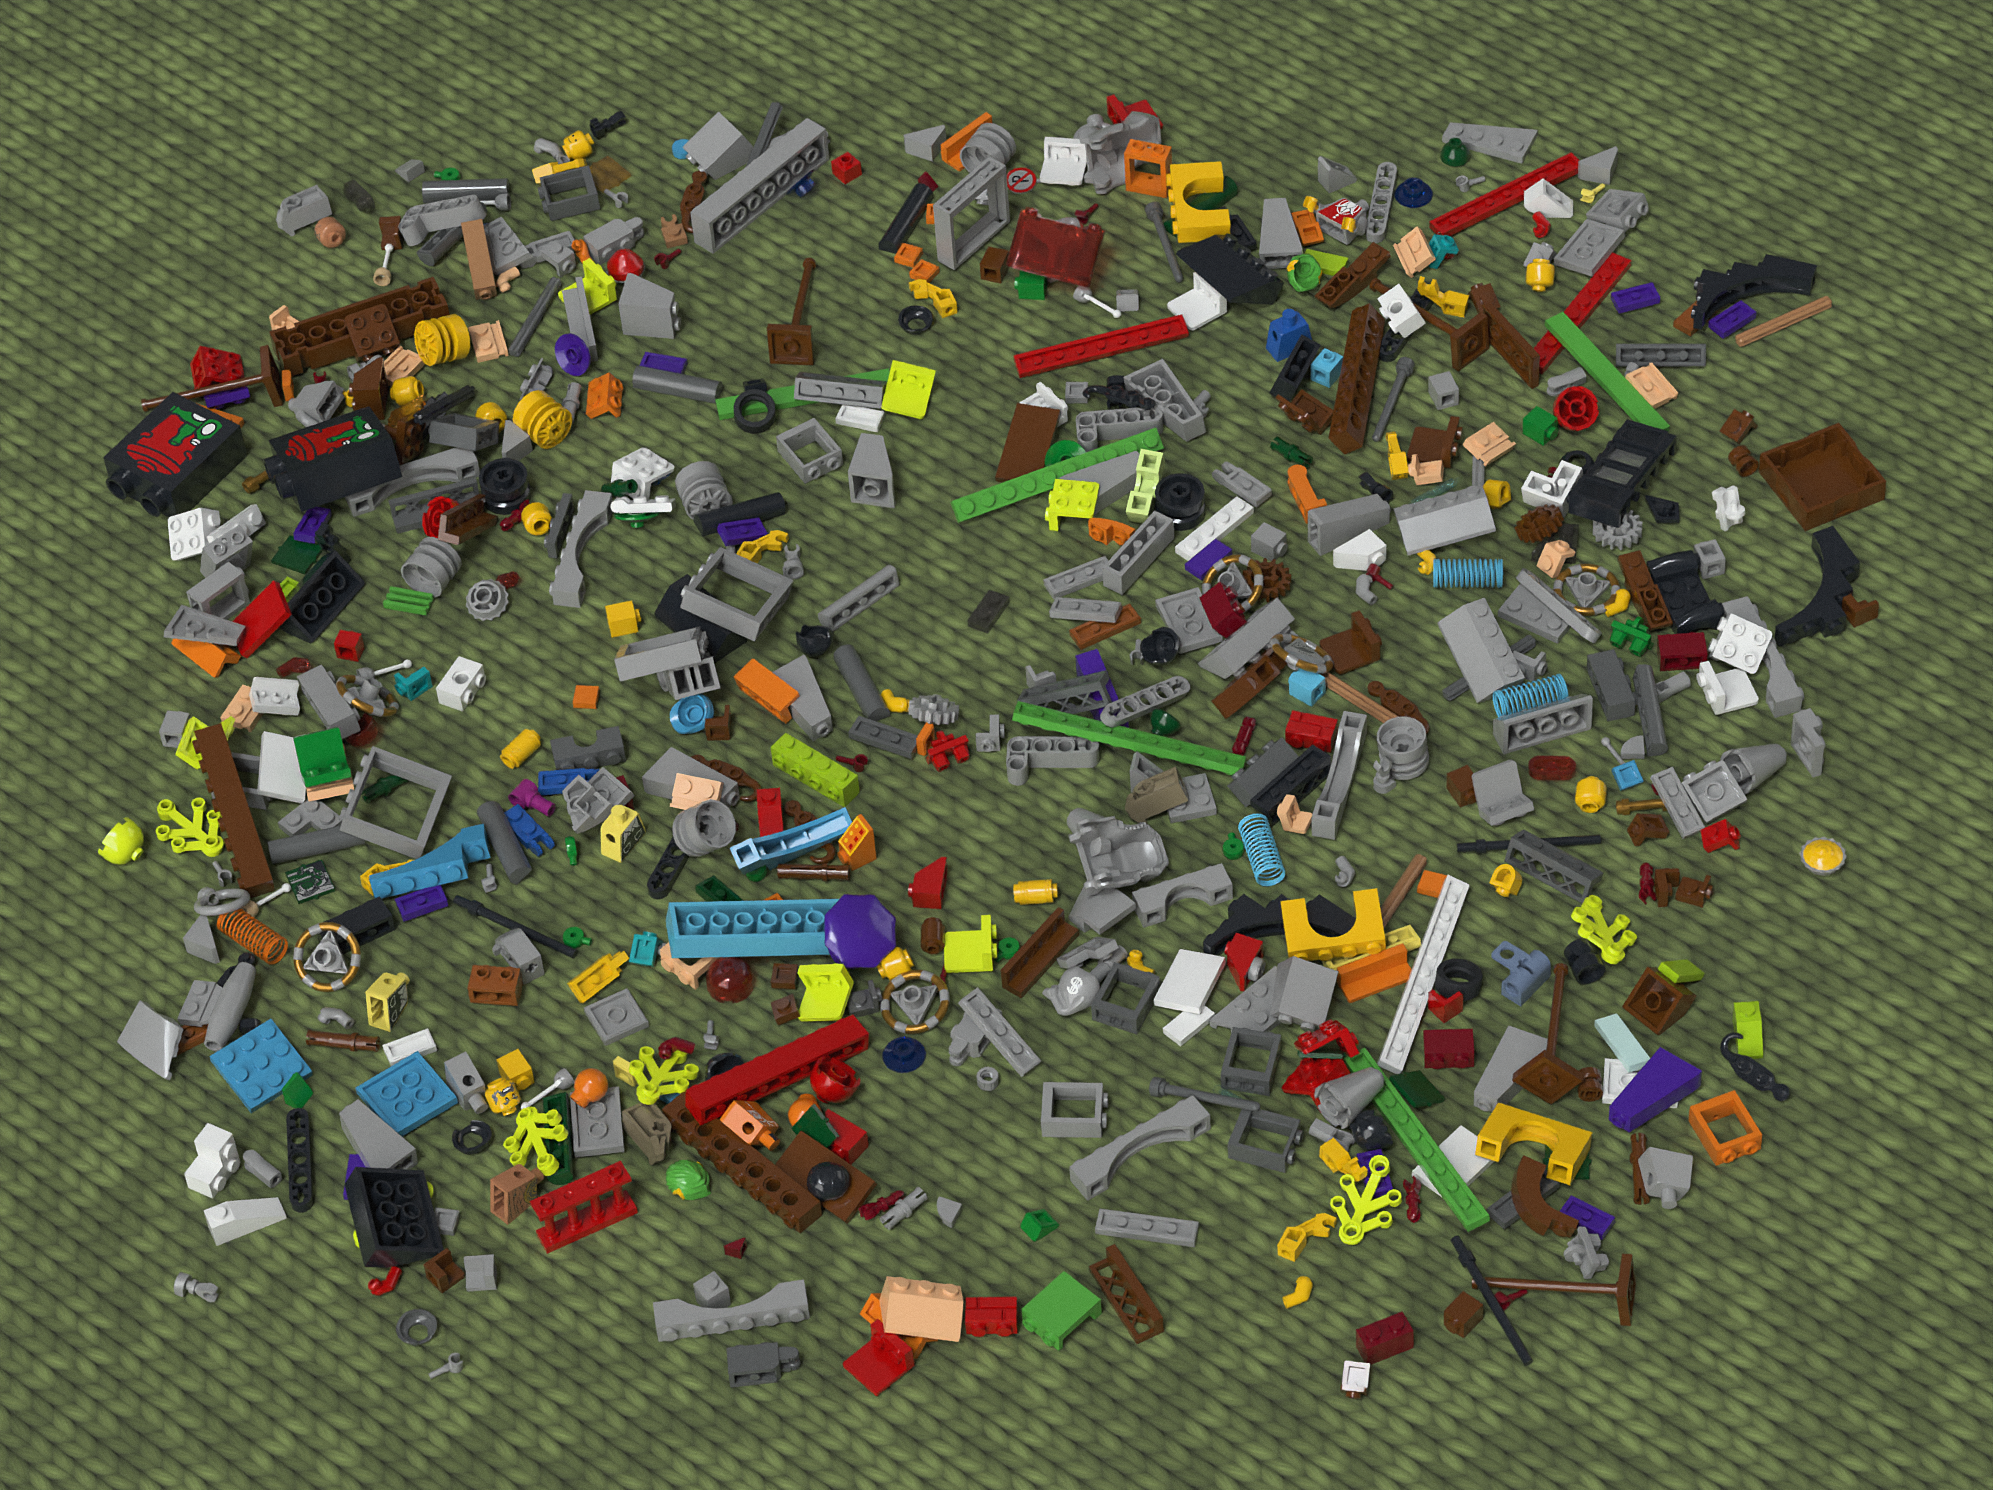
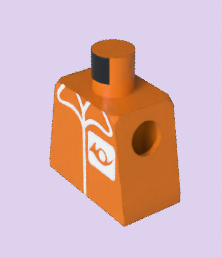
(751, 1124)

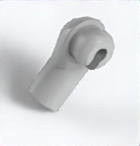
(1201, 400)
(1363, 591)

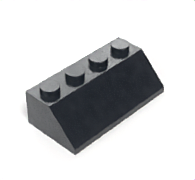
(320, 596)
(677, 619)

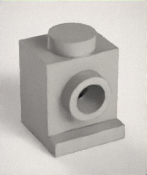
(1711, 559)

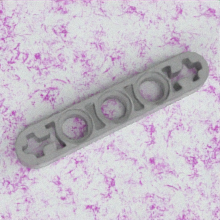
(1381, 209)
(1558, 605)
(1139, 708)

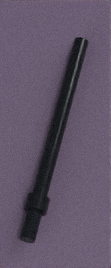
(1480, 846)
(477, 908)
(1468, 1261)

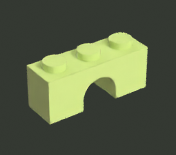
(1149, 474)

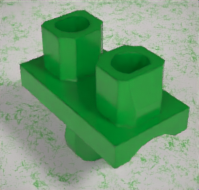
(1634, 632)

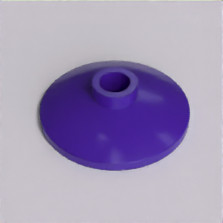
(572, 354)

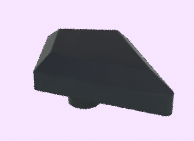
(1663, 510)

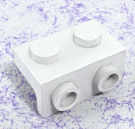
(1046, 398)
(274, 696)

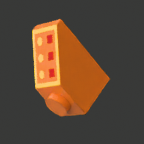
(857, 844)

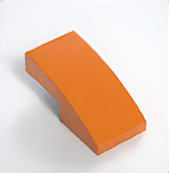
(1307, 227)

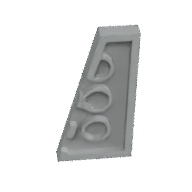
(1496, 141)

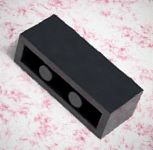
(1295, 368)
(365, 922)

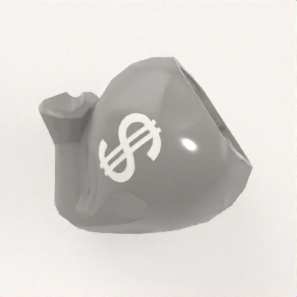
(1074, 992)

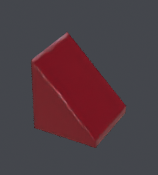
(926, 179)
(736, 1248)

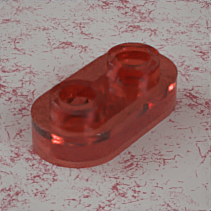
(1551, 767)

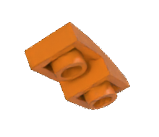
(1108, 530)

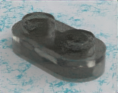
(359, 196)

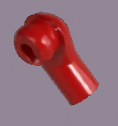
(1543, 225)
(381, 1287)

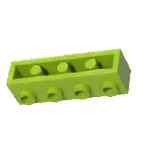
(815, 770)

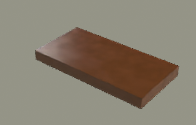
(1512, 346)
(1027, 441)
(806, 1153)

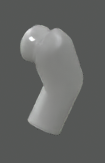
(1347, 872)
(336, 1014)

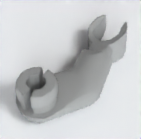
(545, 145)

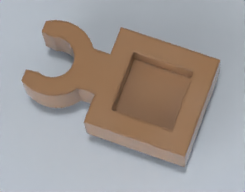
(673, 232)

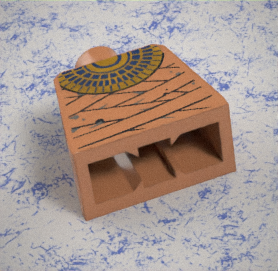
(513, 1192)

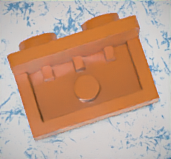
(604, 396)

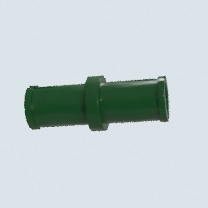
(1291, 452)
(620, 487)
(381, 787)

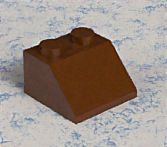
(371, 388)
(1658, 1001)

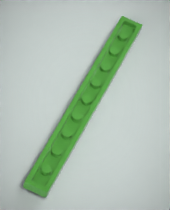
(1044, 479)
(1128, 738)
(1423, 1148)

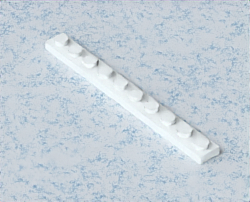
(1423, 975)

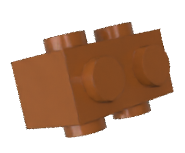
(495, 985)

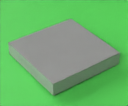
(616, 1017)

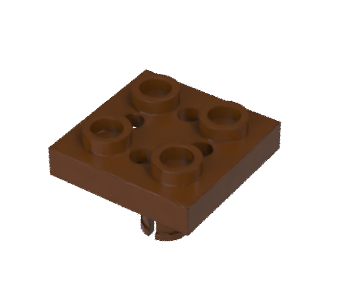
(407, 438)

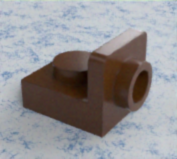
(1647, 826)
(1663, 883)
(1694, 891)

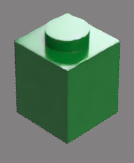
(1030, 286)
(1540, 426)

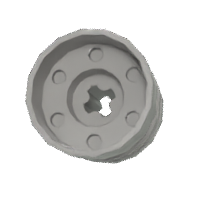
(987, 141)
(701, 488)
(431, 566)
(1405, 745)
(704, 828)

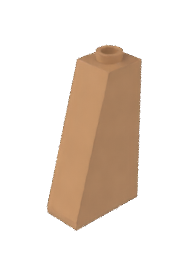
(478, 259)

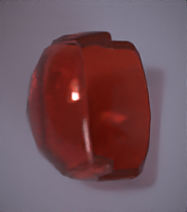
(367, 734)

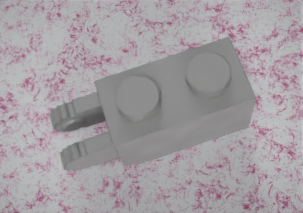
(613, 236)
(967, 1041)

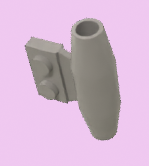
(219, 1006)

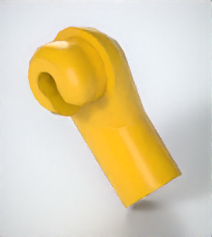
(1427, 564)
(1621, 603)
(895, 704)
(1135, 961)
(1301, 1294)

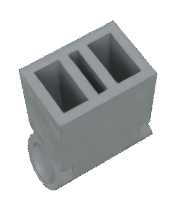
(690, 679)

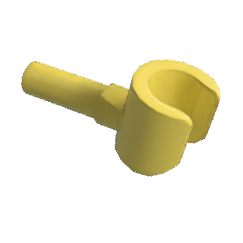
(1589, 195)

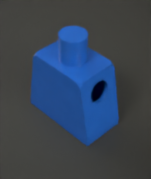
(1285, 333)

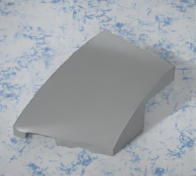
(592, 800)
(1100, 910)
(151, 1038)

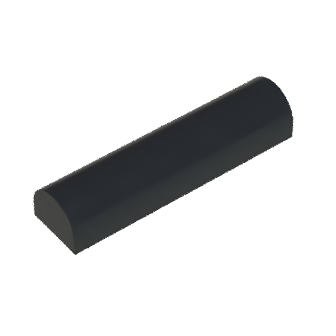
(906, 218)
(760, 507)

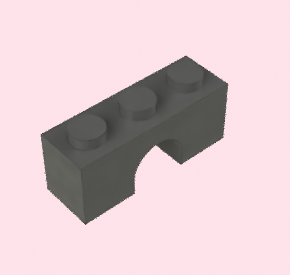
(605, 751)

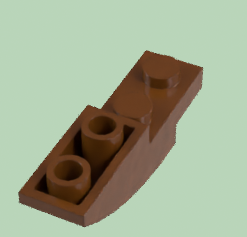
(1355, 278)
(1643, 592)
(1249, 683)

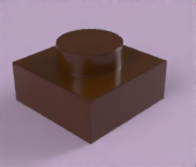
(784, 976)
(785, 1009)

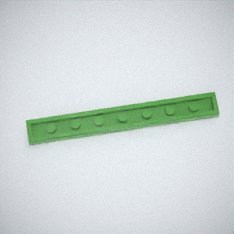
(1604, 372)
(783, 397)

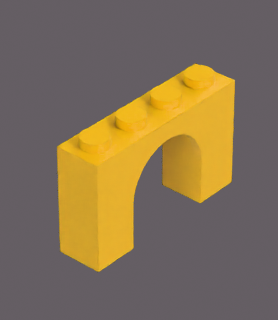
(1192, 179)
(1364, 937)
(1512, 1125)

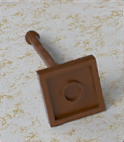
(793, 342)
(1466, 342)
(269, 377)
(1545, 1073)
(1623, 1289)

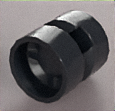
(1584, 961)

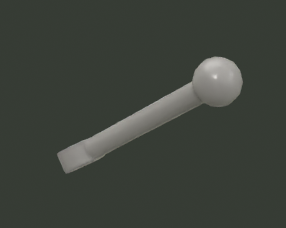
(1606, 742)

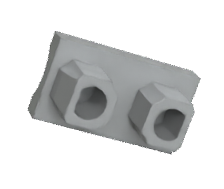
(1583, 1253)

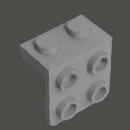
(1500, 793)

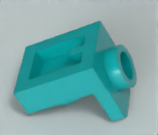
(1440, 246)
(413, 685)
(645, 949)

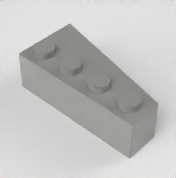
(1170, 397)

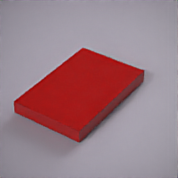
(262, 618)

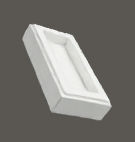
(860, 417)
(1187, 1025)
(404, 1047)

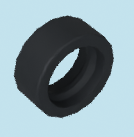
(754, 395)
(1461, 969)

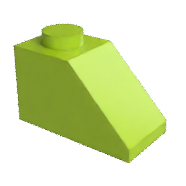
(1748, 1022)

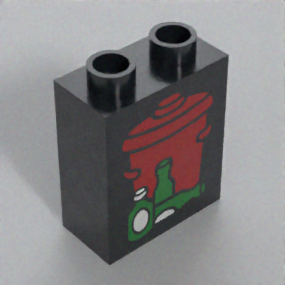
(174, 457)
(332, 459)

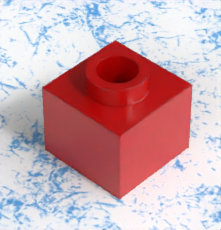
(846, 168)
(349, 645)

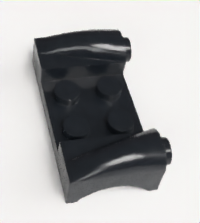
(1684, 592)

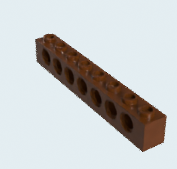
(1356, 379)
(726, 1150)

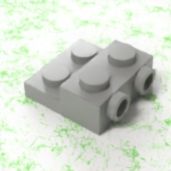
(1619, 209)
(1807, 740)
(1713, 791)

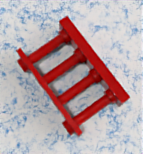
(590, 1219)

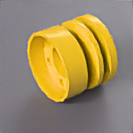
(442, 339)
(542, 419)

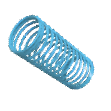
(1498, 567)
(1560, 688)
(1244, 834)

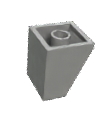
(718, 148)
(648, 309)
(871, 473)
(1302, 993)

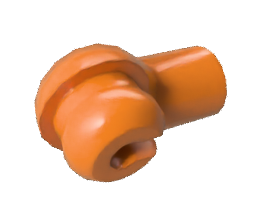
(581, 250)

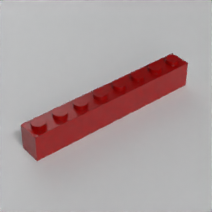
(775, 1069)

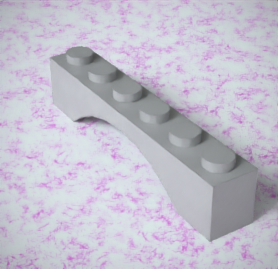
(450, 465)
(592, 516)
(1782, 692)
(1345, 759)
(1179, 1123)
(681, 1320)

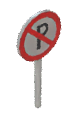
(1021, 180)

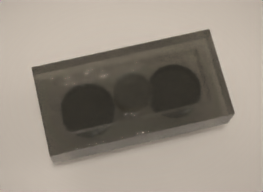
(988, 611)

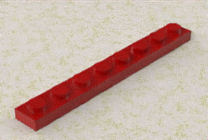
(1503, 196)
(1584, 305)
(1100, 346)

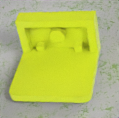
(597, 285)
(908, 389)
(1071, 499)
(186, 750)
(971, 949)
(826, 991)

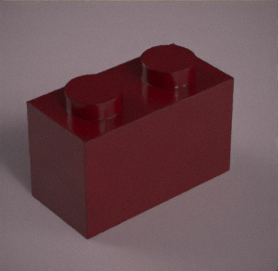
(1223, 609)
(1681, 651)
(1448, 1048)
(1384, 1338)

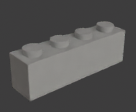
(1138, 552)
(329, 705)

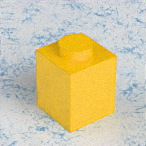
(622, 618)
(516, 1068)

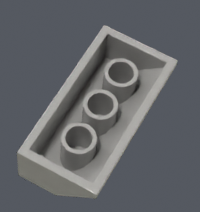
(1444, 519)
(1248, 640)
(1481, 650)
(1543, 723)

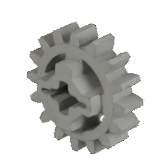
(1619, 536)
(933, 709)

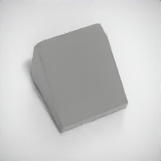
(410, 169)
(1127, 300)

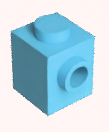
(1326, 368)
(1307, 686)

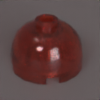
(729, 979)

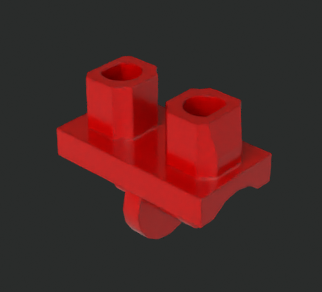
(946, 746)

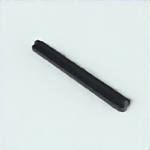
(444, 404)

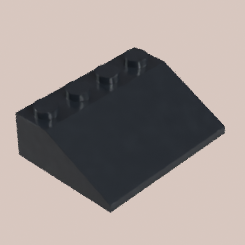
(1232, 270)
(392, 1216)

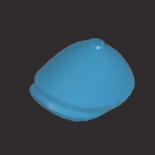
(690, 713)

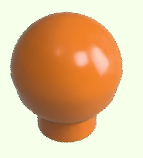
(589, 1087)
(800, 1106)

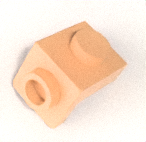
(282, 318)
(1426, 472)
(1554, 556)
(1291, 816)

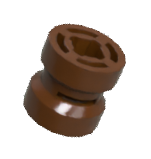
(1743, 461)
(1590, 1087)

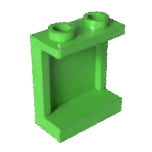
(1060, 1310)

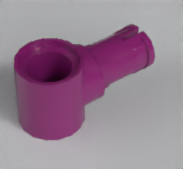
(527, 795)

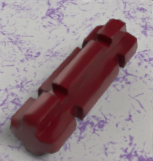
(1244, 736)

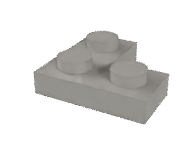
(1199, 802)
(309, 815)
(1096, 948)

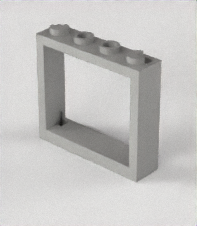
(989, 176)
(727, 615)
(661, 653)
(405, 769)

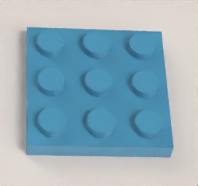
(259, 1065)
(407, 1094)

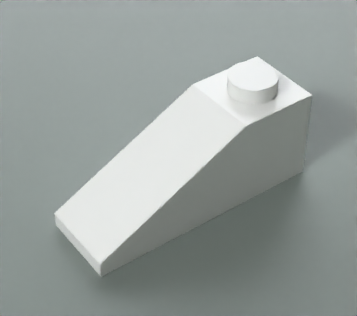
(242, 1217)

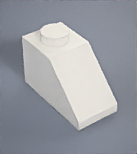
(1548, 200)
(1360, 552)

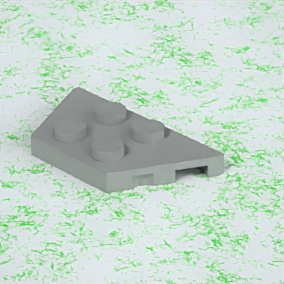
(1251, 1007)

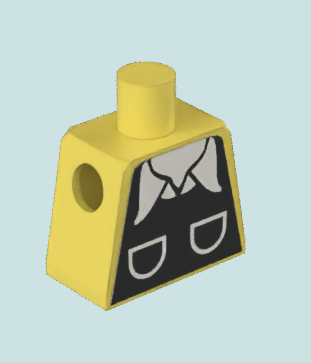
(621, 832)
(387, 1000)

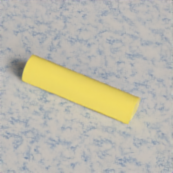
(1402, 935)

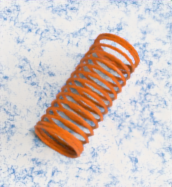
(233, 924)

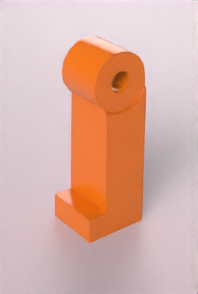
(1302, 491)

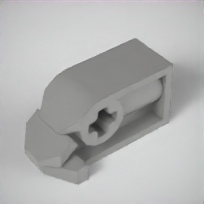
(302, 209)
(519, 953)

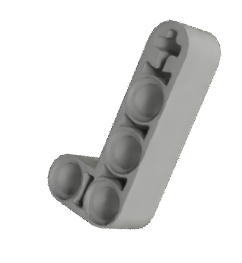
(439, 216)
(1115, 424)
(1048, 752)

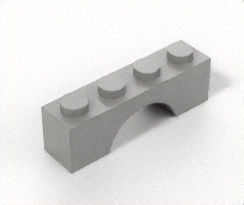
(1208, 885)

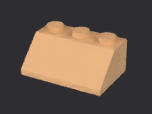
(921, 1308)

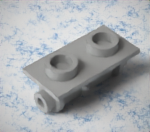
(539, 374)

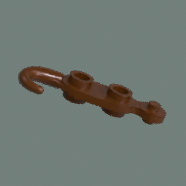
(692, 197)
(1397, 703)
(734, 773)
(793, 809)

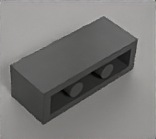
(1611, 685)
(1261, 770)

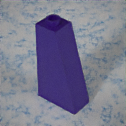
(1090, 663)
(1653, 1089)

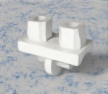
(1728, 507)

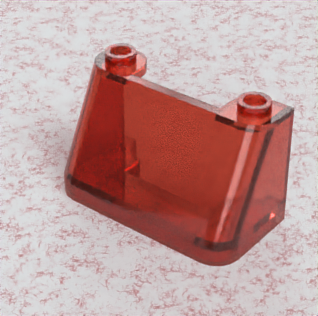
(1055, 248)

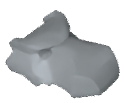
(1107, 147)
(1118, 853)

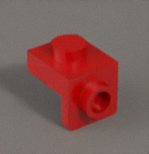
(1719, 835)

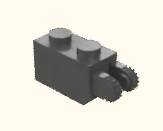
(760, 1363)

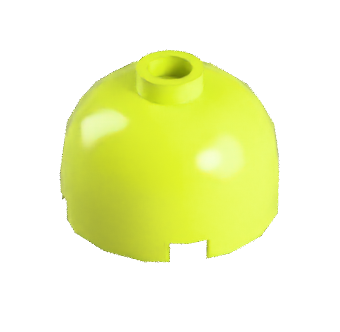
(123, 843)

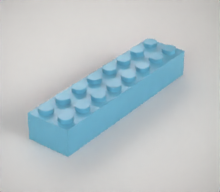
(747, 928)

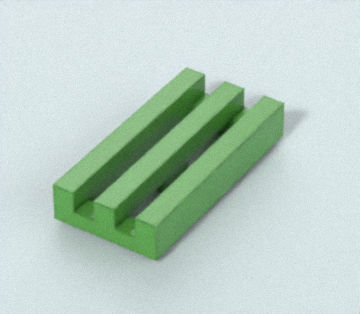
(410, 598)

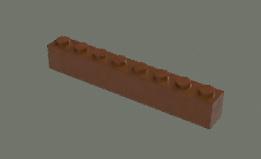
(234, 811)

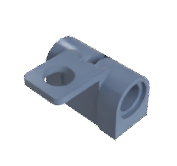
(1526, 972)

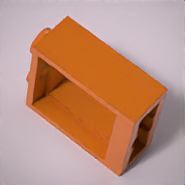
(1145, 182)
(1715, 1109)

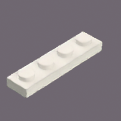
(1215, 528)

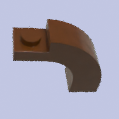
(1532, 1206)

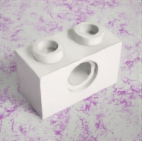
(1401, 311)
(461, 684)

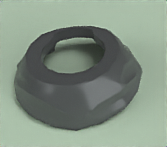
(413, 1318)

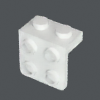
(1063, 161)
(1199, 304)
(643, 468)
(190, 530)
(1739, 643)
(1726, 689)

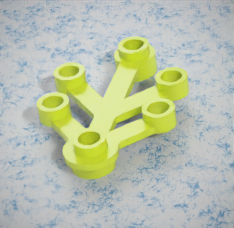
(209, 844)
(1611, 951)
(650, 1092)
(528, 1120)
(1365, 1204)

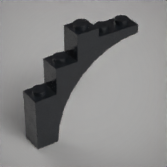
(1745, 280)
(1825, 610)
(1256, 921)

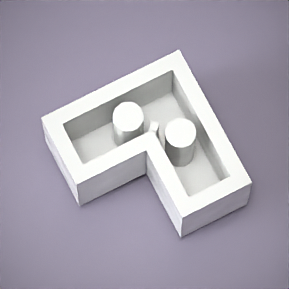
(1545, 490)
(215, 1161)

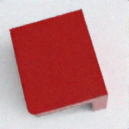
(1444, 1007)

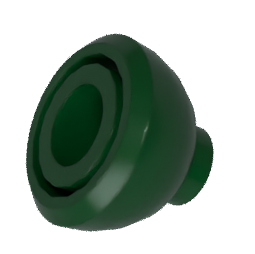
(1455, 153)
(1163, 723)

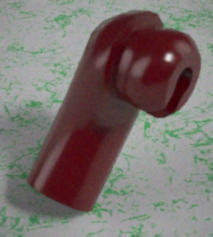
(672, 1045)

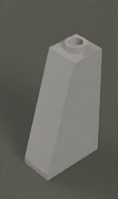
(1278, 235)
(1114, 476)
(1343, 521)
(810, 707)
(661, 776)
(1512, 1053)
(375, 1140)

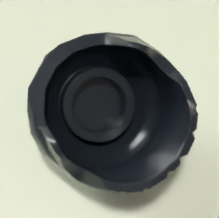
(814, 640)
(1160, 646)
(828, 1181)

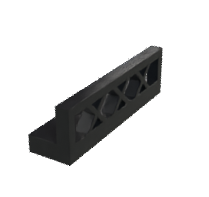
(1297, 779)

